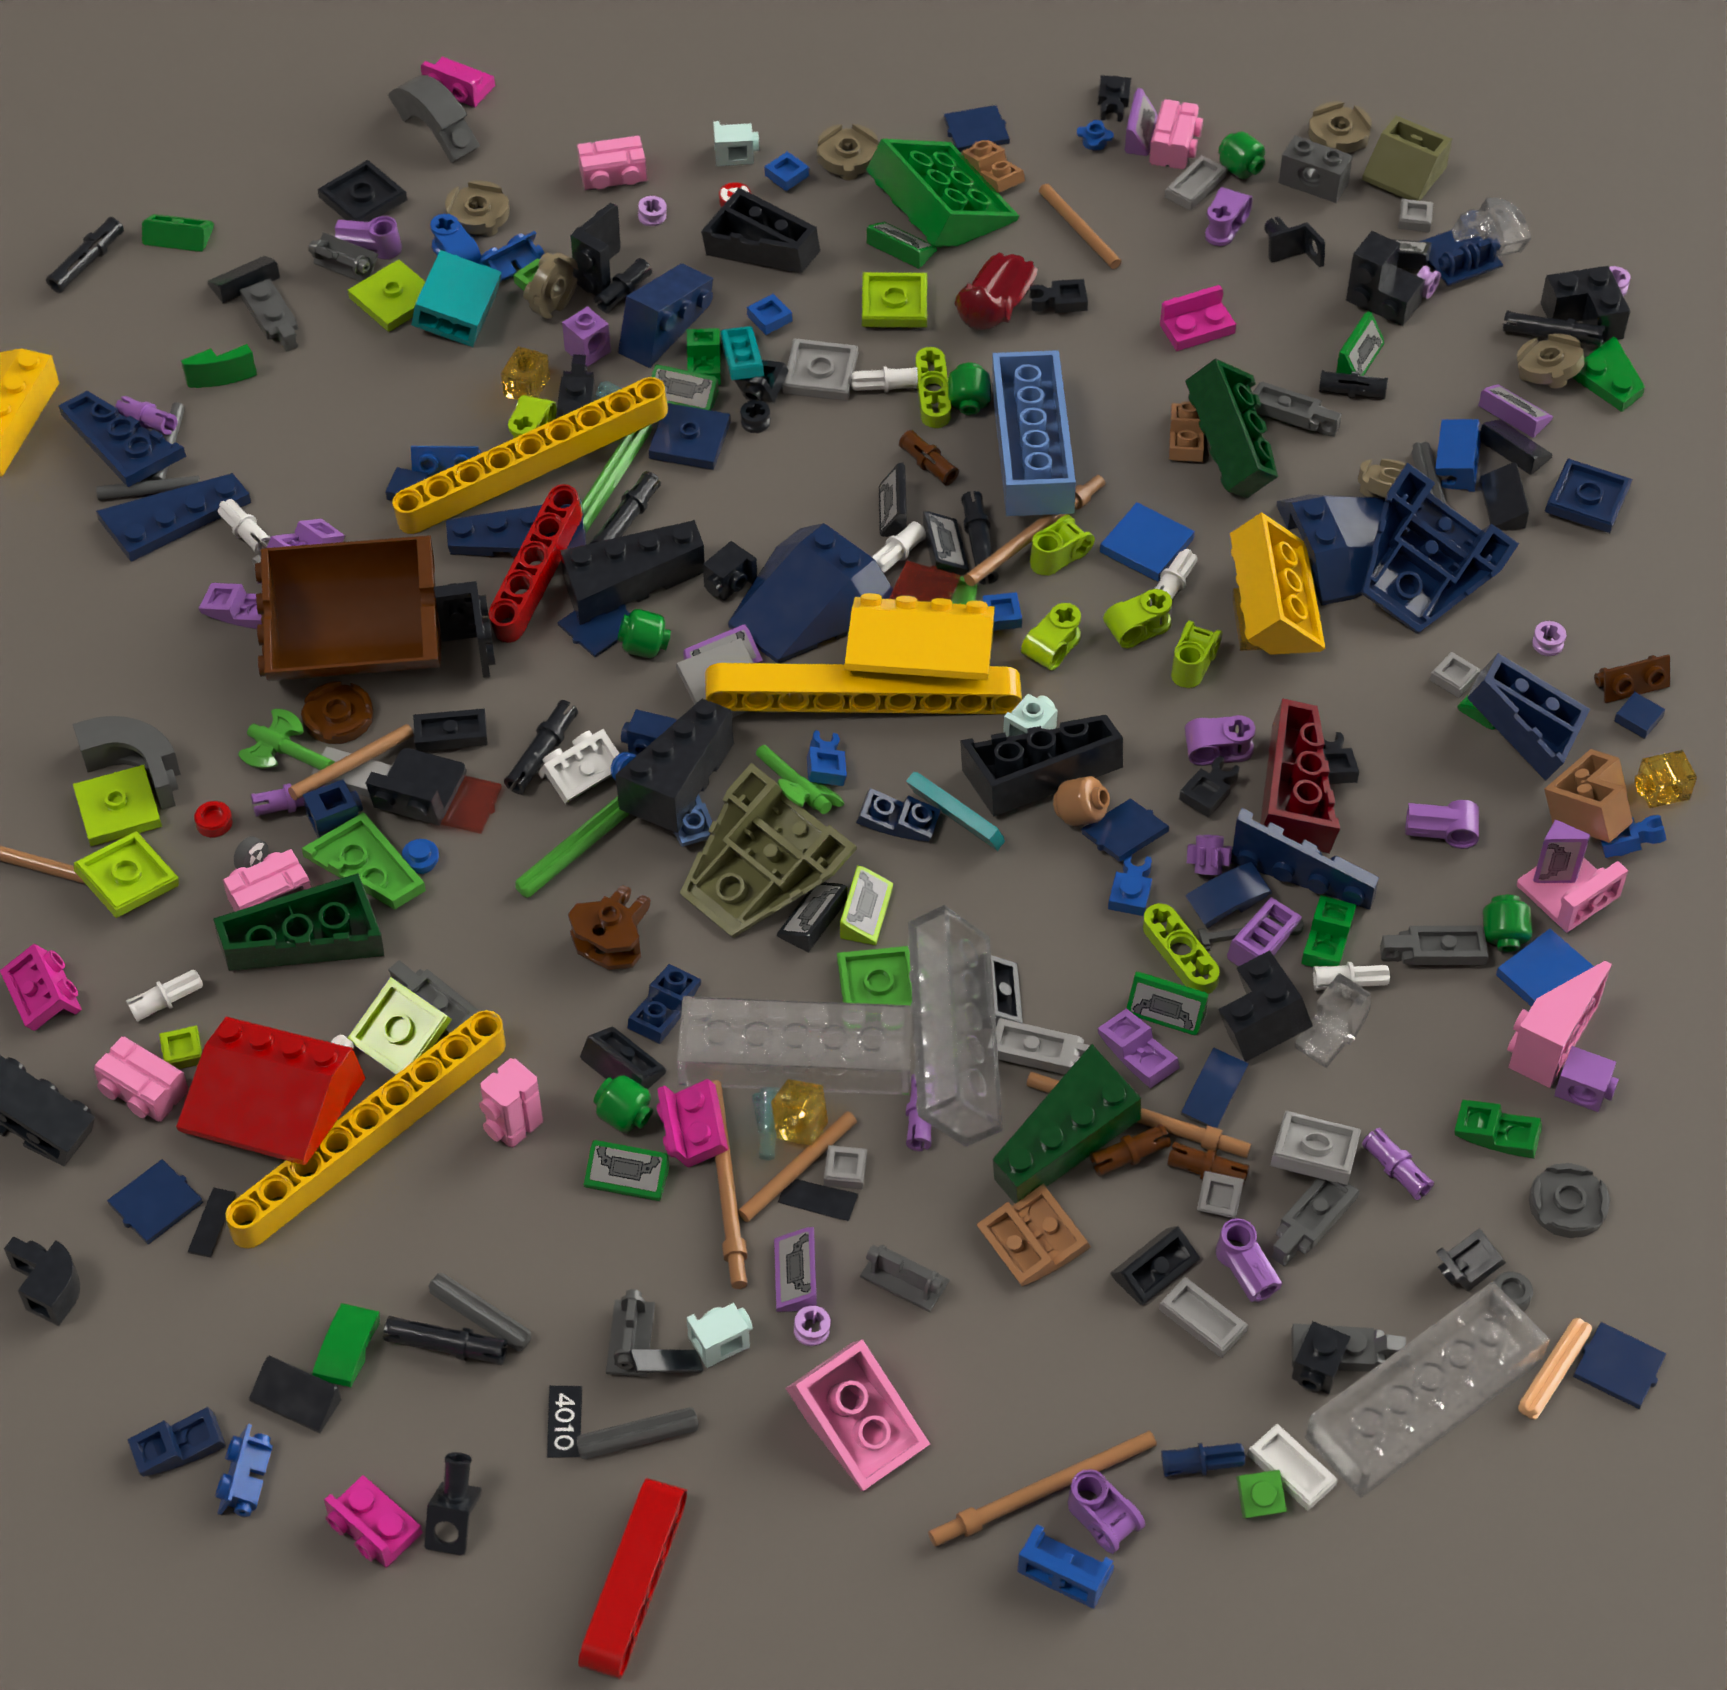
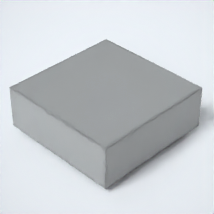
(1415, 215)
(1455, 674)
(845, 1167)
(1220, 1194)

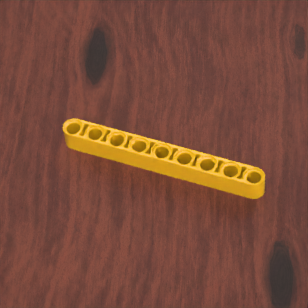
(530, 455)
(833, 689)
(360, 1143)

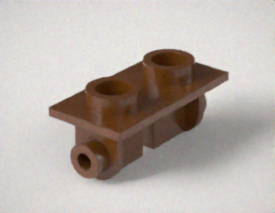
(1635, 677)

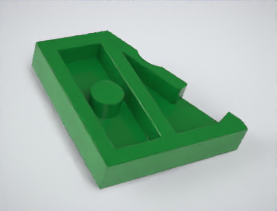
(1611, 375)

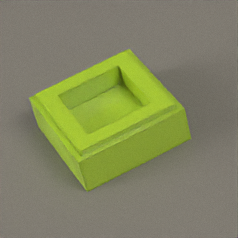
(181, 1047)

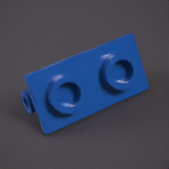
(518, 250)
(439, 458)
(237, 1487)

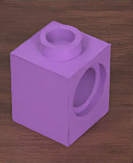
(586, 335)
(1586, 1079)

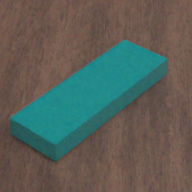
(741, 353)
(956, 810)

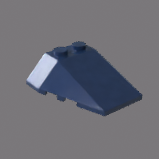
(1338, 538)
(1428, 554)
(807, 592)

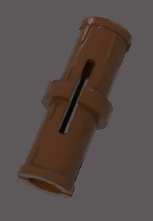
(941, 469)
(1130, 1150)
(1200, 1161)

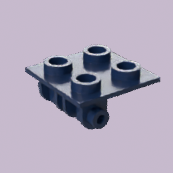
(1462, 258)

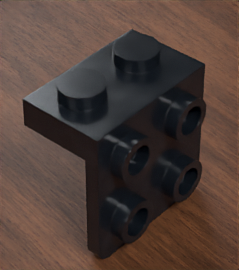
(593, 248)
(461, 618)
(417, 785)

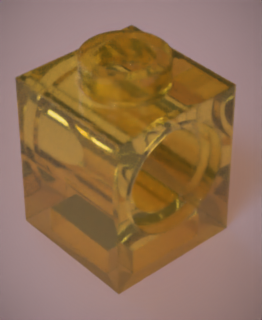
(525, 373)
(1665, 779)
(799, 1112)

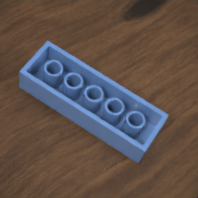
(1033, 433)

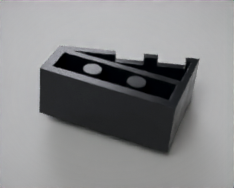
(760, 234)
(40, 1114)

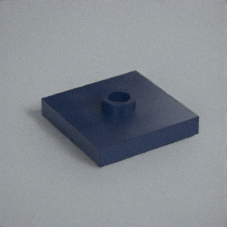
(690, 436)
(1588, 495)

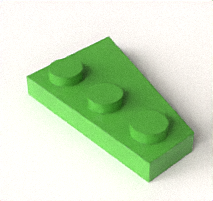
(364, 850)

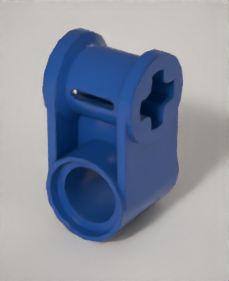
(453, 238)

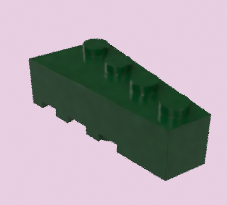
(1232, 426)
(302, 928)
(1071, 1122)

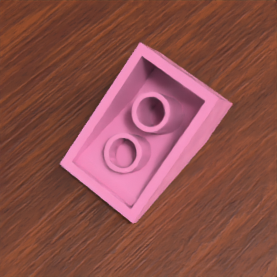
(1555, 1025)
(858, 1414)

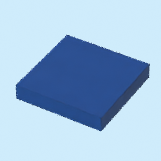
(1146, 541)
(1542, 967)

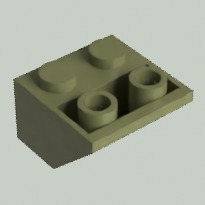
(1407, 159)

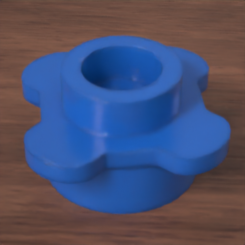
(1095, 135)

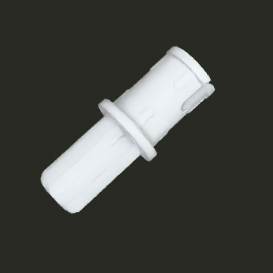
(885, 379)
(243, 525)
(898, 546)
(1174, 577)
(1361, 975)
(164, 994)

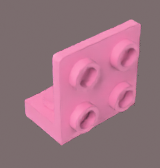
(1575, 902)

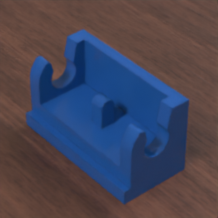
(1459, 453)
(1064, 1568)

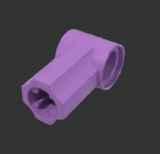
(378, 235)
(1455, 822)
(1247, 1262)

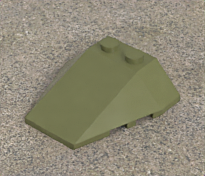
(761, 855)

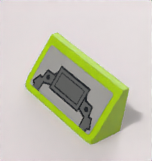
(865, 907)

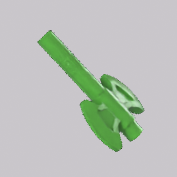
(276, 740)
(797, 787)

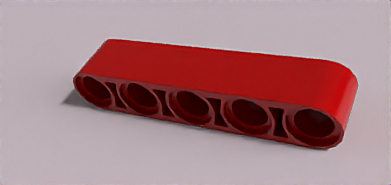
(535, 577)
(632, 1578)

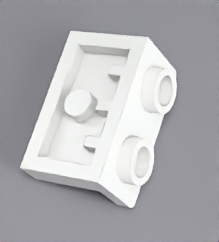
(581, 765)

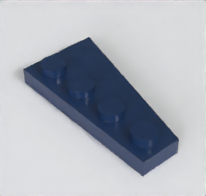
(120, 440)
(167, 516)
(499, 532)
(1300, 863)

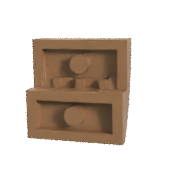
(1033, 1236)

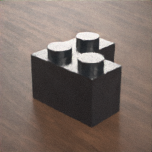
(1378, 282)
(1588, 297)
(1269, 1010)

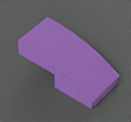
(308, 533)
(231, 605)
(1135, 1047)

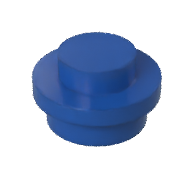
(421, 855)

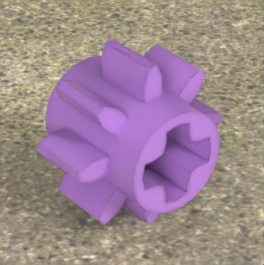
(1209, 854)

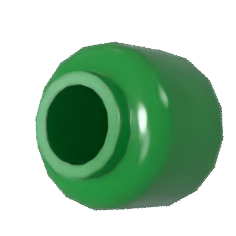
(1242, 154)
(969, 388)
(643, 633)
(1507, 922)
(623, 1103)

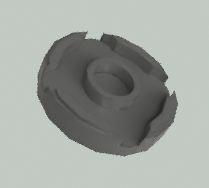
(1569, 1200)

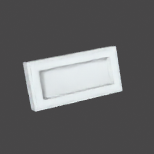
(1300, 1472)

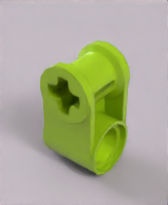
(530, 414)
(1059, 546)
(1137, 620)
(1053, 636)
(1194, 654)

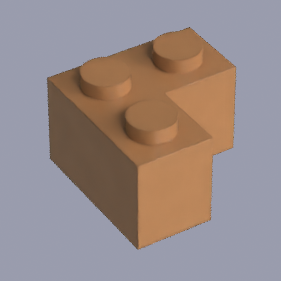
(1591, 796)

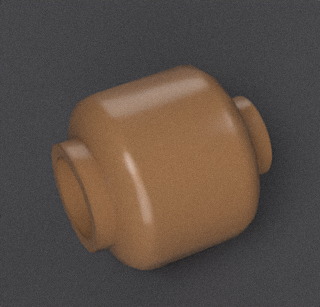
(1081, 801)

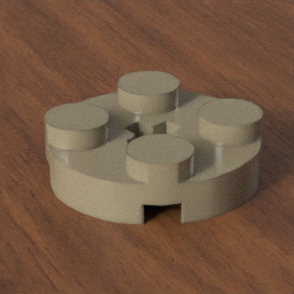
(1353, 126)
(846, 163)
(479, 221)
(552, 284)
(1550, 360)
(1377, 479)

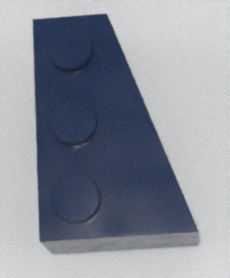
(662, 313)
(1528, 713)

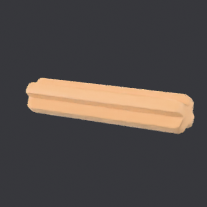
(1555, 1368)

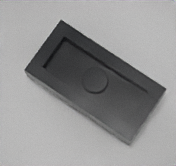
(450, 729)

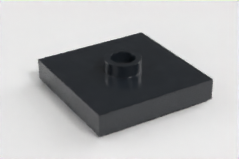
(362, 193)

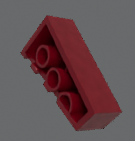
(1297, 778)

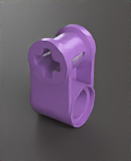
(1226, 216)
(1217, 737)
(1107, 1517)

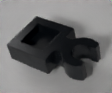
(1113, 95)
(1063, 296)
(1340, 761)
(1208, 790)

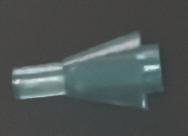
(765, 1121)

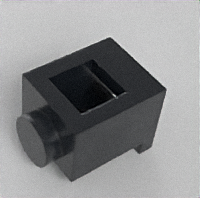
(729, 571)

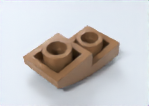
(992, 165)
(1185, 434)

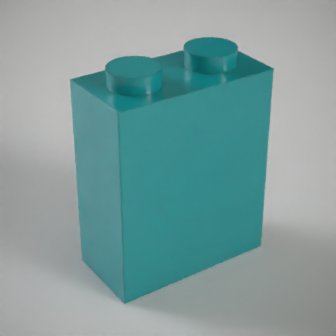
(456, 298)

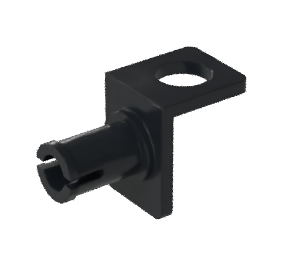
(1292, 241)
(452, 1504)

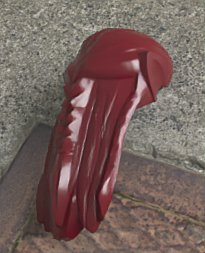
(995, 291)

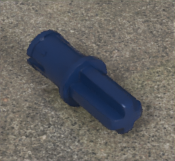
(1202, 1459)

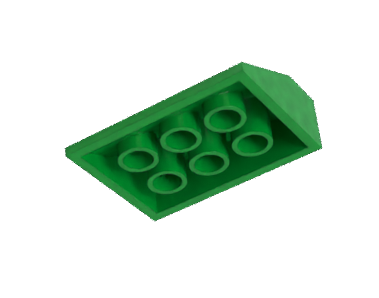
(939, 190)

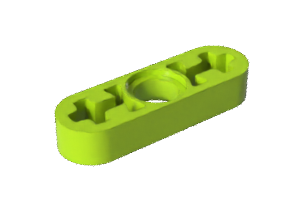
(927, 397)
(1180, 933)

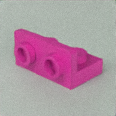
(461, 80)
(1196, 318)
(39, 986)
(692, 1123)
(373, 1521)

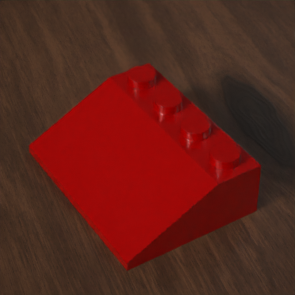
(269, 1090)

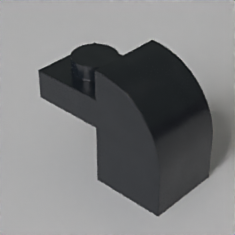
(51, 1279)

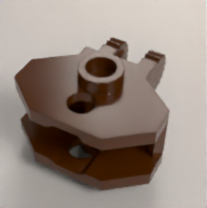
(610, 928)

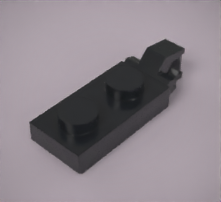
(576, 387)

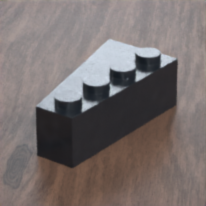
(630, 567)
(1034, 764)
(676, 766)

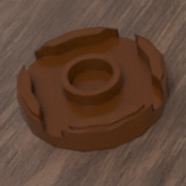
(337, 712)

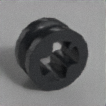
(748, 412)

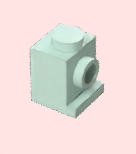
(734, 144)
(1030, 713)
(720, 1333)

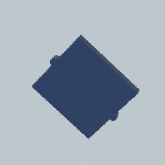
(976, 125)
(596, 634)
(1125, 830)
(155, 1201)
(1619, 1365)

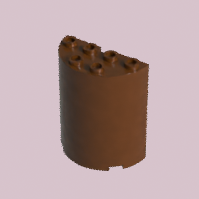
(347, 608)

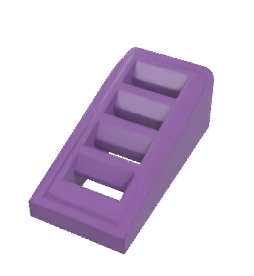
(1245, 949)

